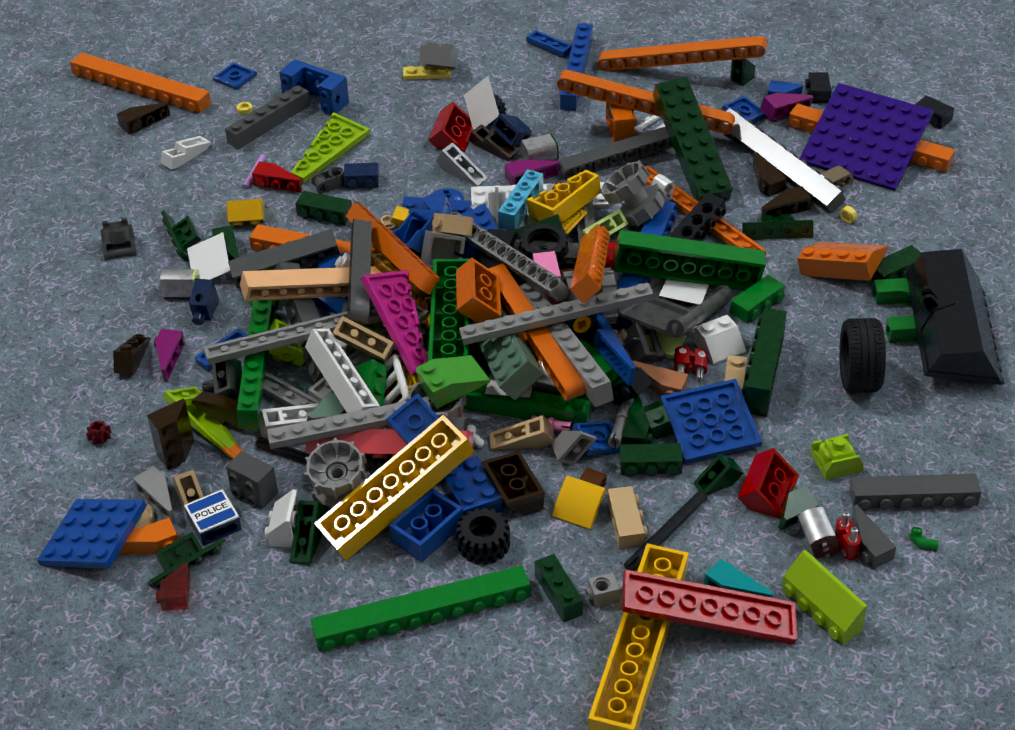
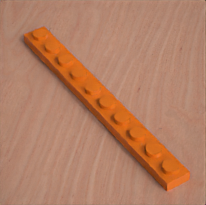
(722, 229)

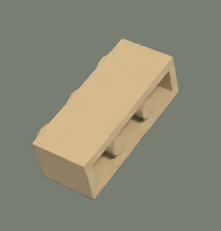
(363, 339)
(626, 517)

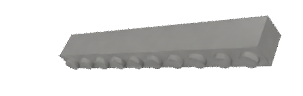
(595, 381)

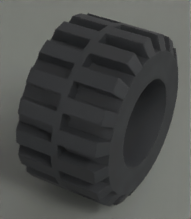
(483, 548)

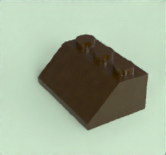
(171, 433)
(515, 483)

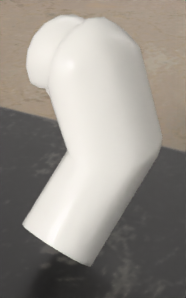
(477, 441)

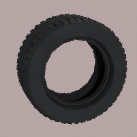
(862, 355)

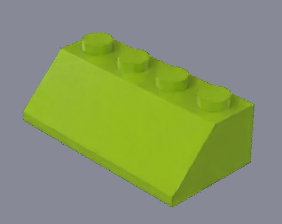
(824, 598)

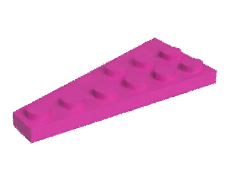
(398, 312)

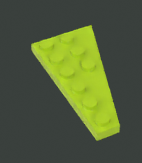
(329, 144)

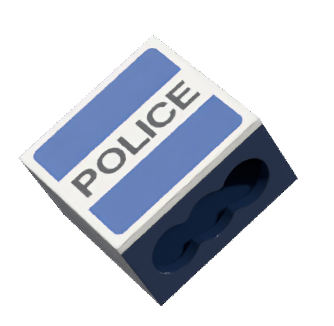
(212, 517)

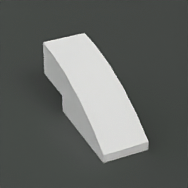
(184, 151)

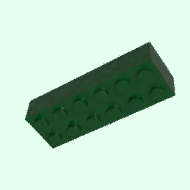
(764, 361)

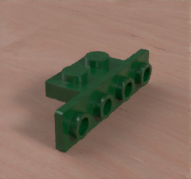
(778, 228)
(183, 234)
(182, 551)

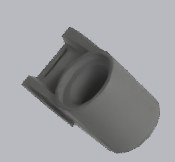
(330, 180)

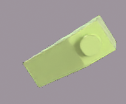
(612, 222)

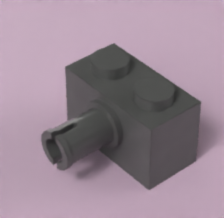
(225, 379)

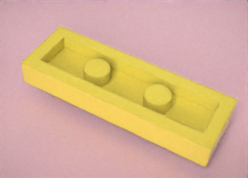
(426, 72)

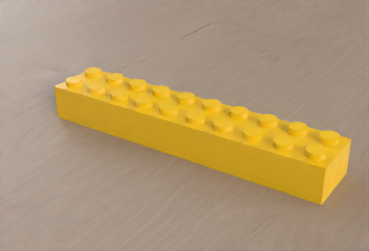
(635, 653)

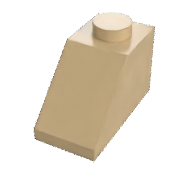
(452, 224)
(187, 487)

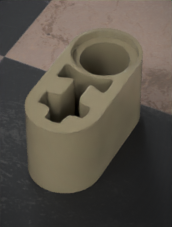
(838, 176)

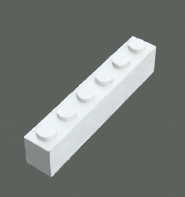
(339, 371)

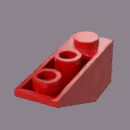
(275, 177)

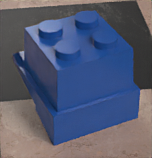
(414, 227)

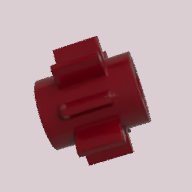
(98, 432)

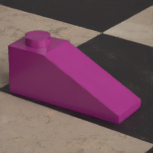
(781, 104)
(516, 169)
(169, 347)

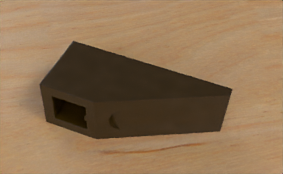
(138, 117)
(130, 354)

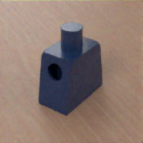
(514, 131)
(203, 300)

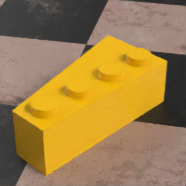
(565, 197)

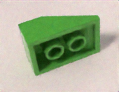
(450, 378)

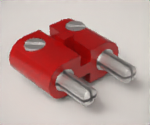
(691, 360)
(847, 537)

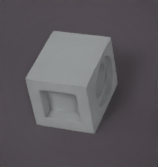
(603, 590)

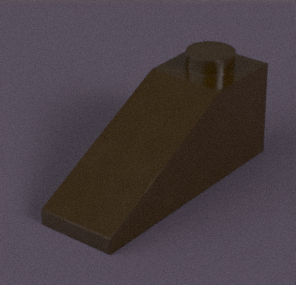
(768, 177)
(788, 202)

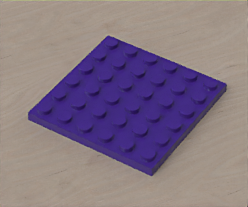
(867, 135)

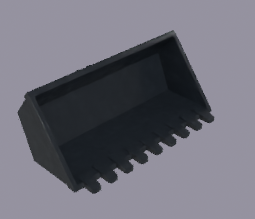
(952, 319)

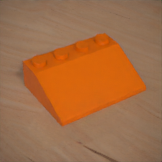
(841, 260)

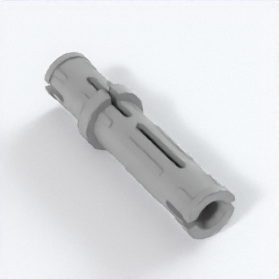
(620, 421)

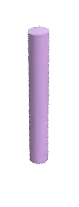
(249, 179)

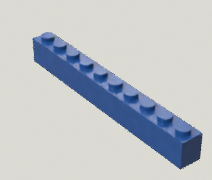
(658, 225)

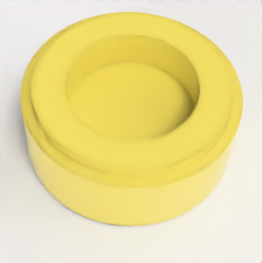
(244, 108)
(848, 214)

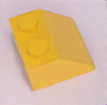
(245, 211)

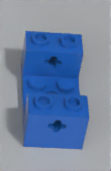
(318, 81)

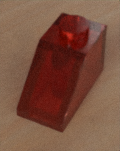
(175, 589)

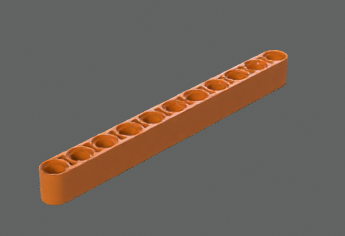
(610, 58)
(637, 98)
(396, 250)
(540, 338)

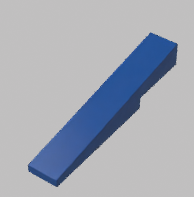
(612, 350)

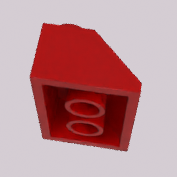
(451, 126)
(768, 483)

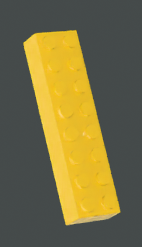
(394, 487)

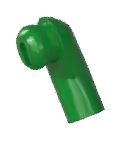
(918, 539)

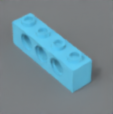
(515, 206)

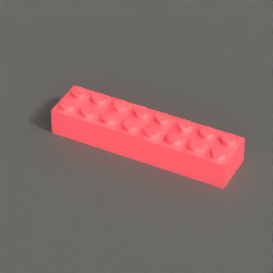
(375, 442)

